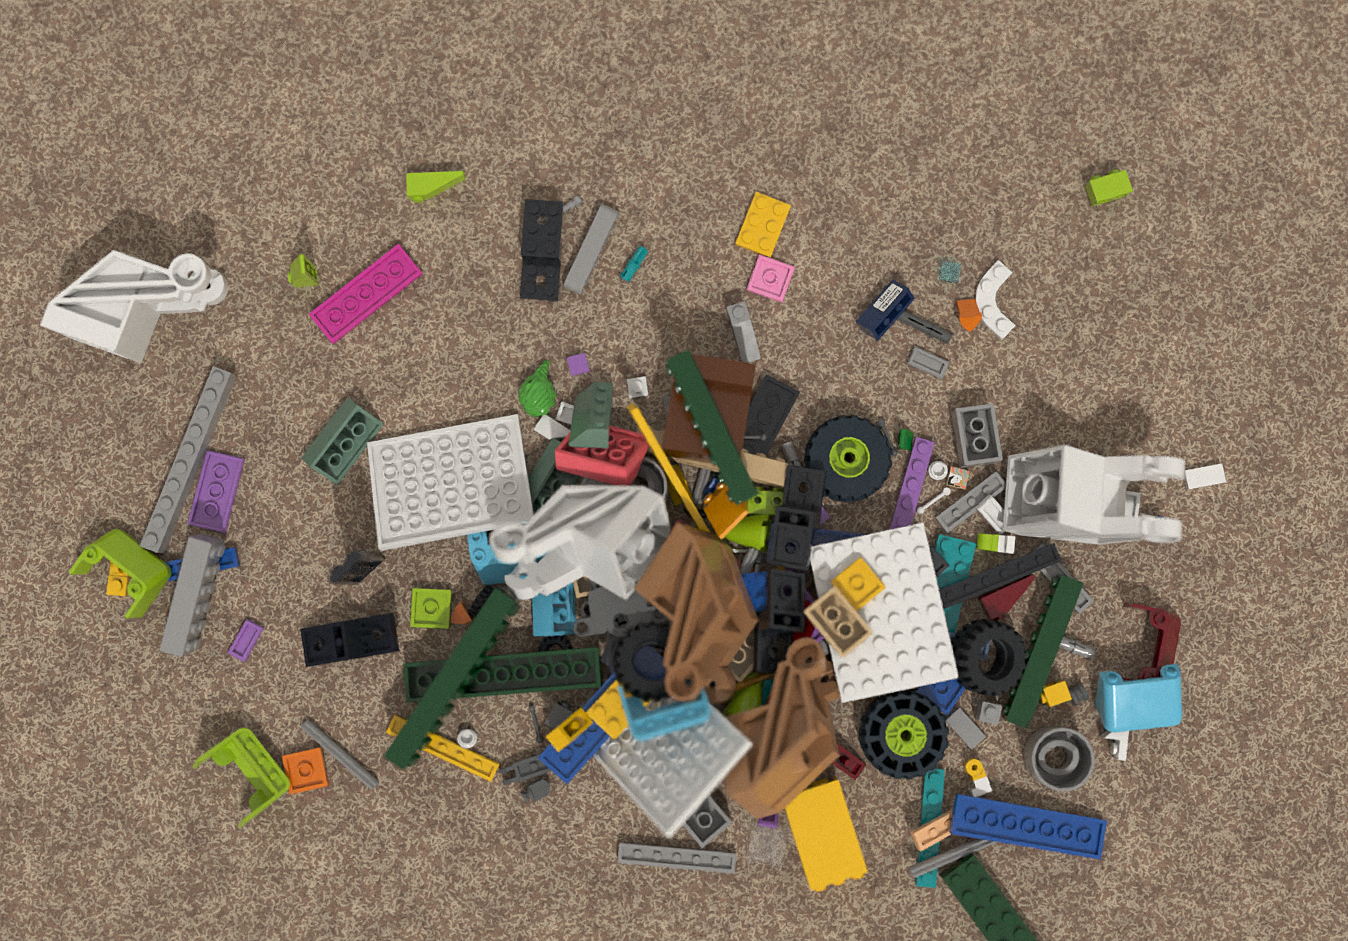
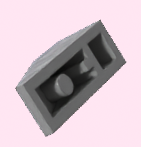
(743, 332)

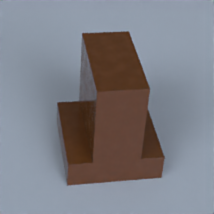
(731, 389)

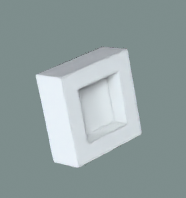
(637, 387)

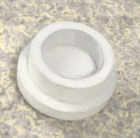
(937, 470)
(467, 738)

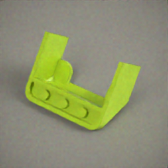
(146, 569)
(255, 764)

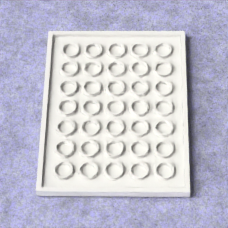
(449, 482)
(906, 618)
(674, 770)

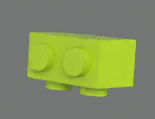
(1109, 187)
(765, 501)

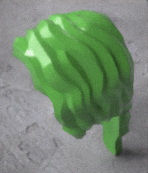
(537, 392)

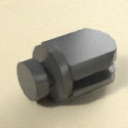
(536, 790)

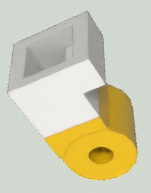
(978, 777)

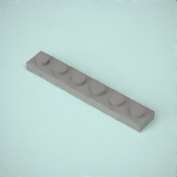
(677, 857)

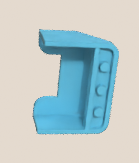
(487, 566)
(664, 719)

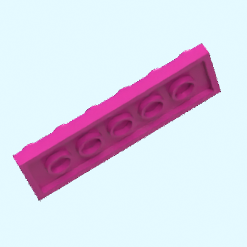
(365, 294)

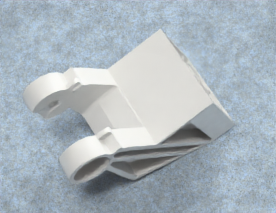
(123, 297)
(1083, 496)
(587, 533)

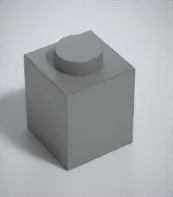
(988, 712)

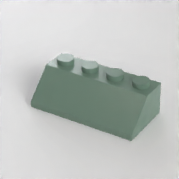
(592, 416)
(342, 441)
(546, 479)

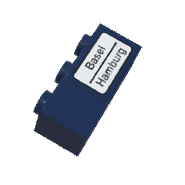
(885, 309)

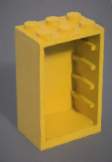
(825, 835)

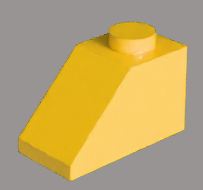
(569, 729)

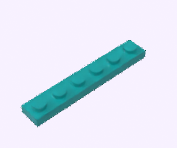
(931, 808)

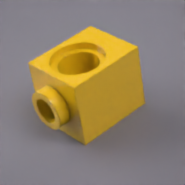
(1055, 693)

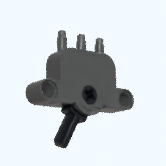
(605, 608)

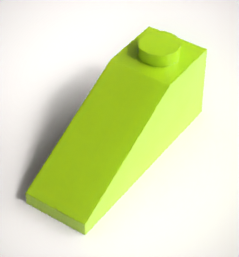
(428, 184)
(302, 272)

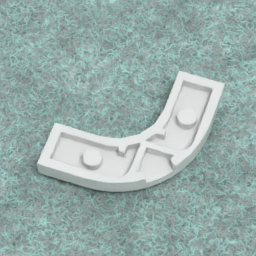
(985, 299)

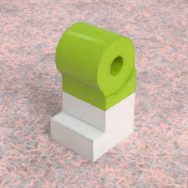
(996, 543)

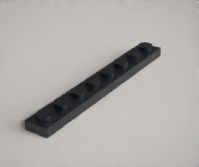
(999, 575)

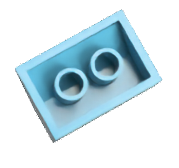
(554, 613)

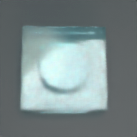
(950, 272)

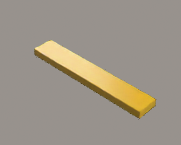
(452, 752)

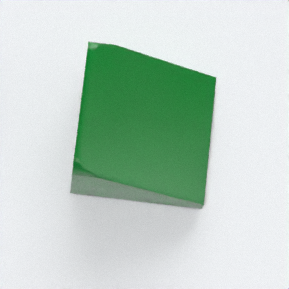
(905, 440)

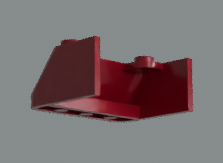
(1166, 643)

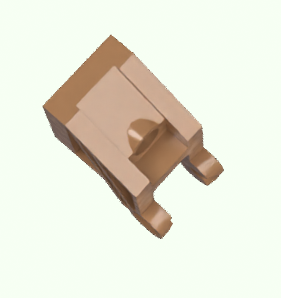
(711, 611)
(789, 736)

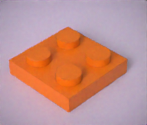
(305, 770)

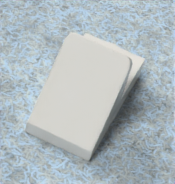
(1119, 748)

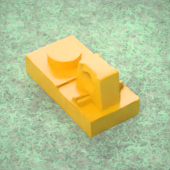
(117, 581)

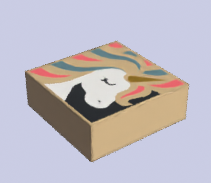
(957, 478)

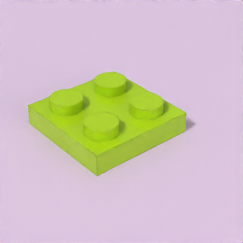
(431, 608)

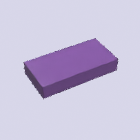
(245, 640)

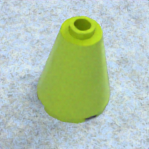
(752, 532)
(745, 699)

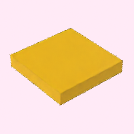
(858, 584)

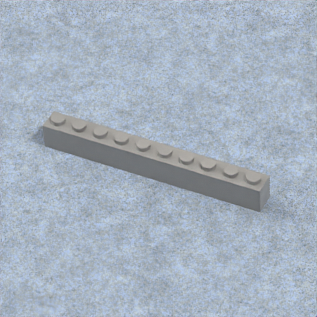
(188, 460)

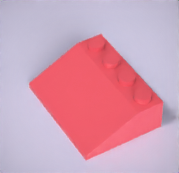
(610, 465)

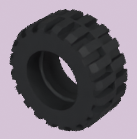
(623, 662)
(1008, 662)

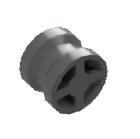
(1078, 694)

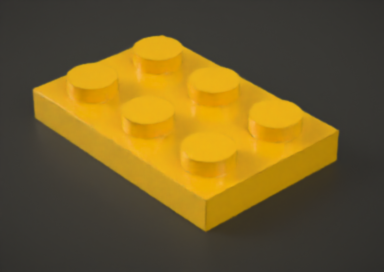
(763, 225)
(609, 711)

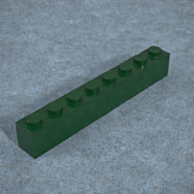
(712, 427)
(1042, 650)

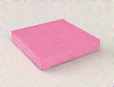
(770, 278)

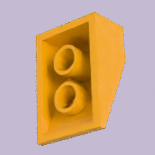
(721, 512)

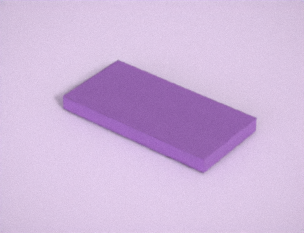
(216, 491)

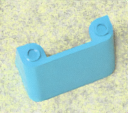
(1139, 702)

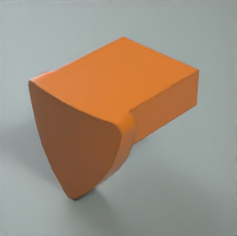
(968, 313)
(460, 615)

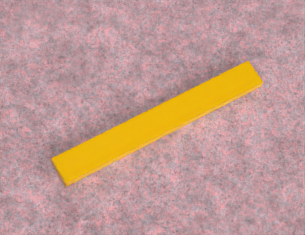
(666, 466)

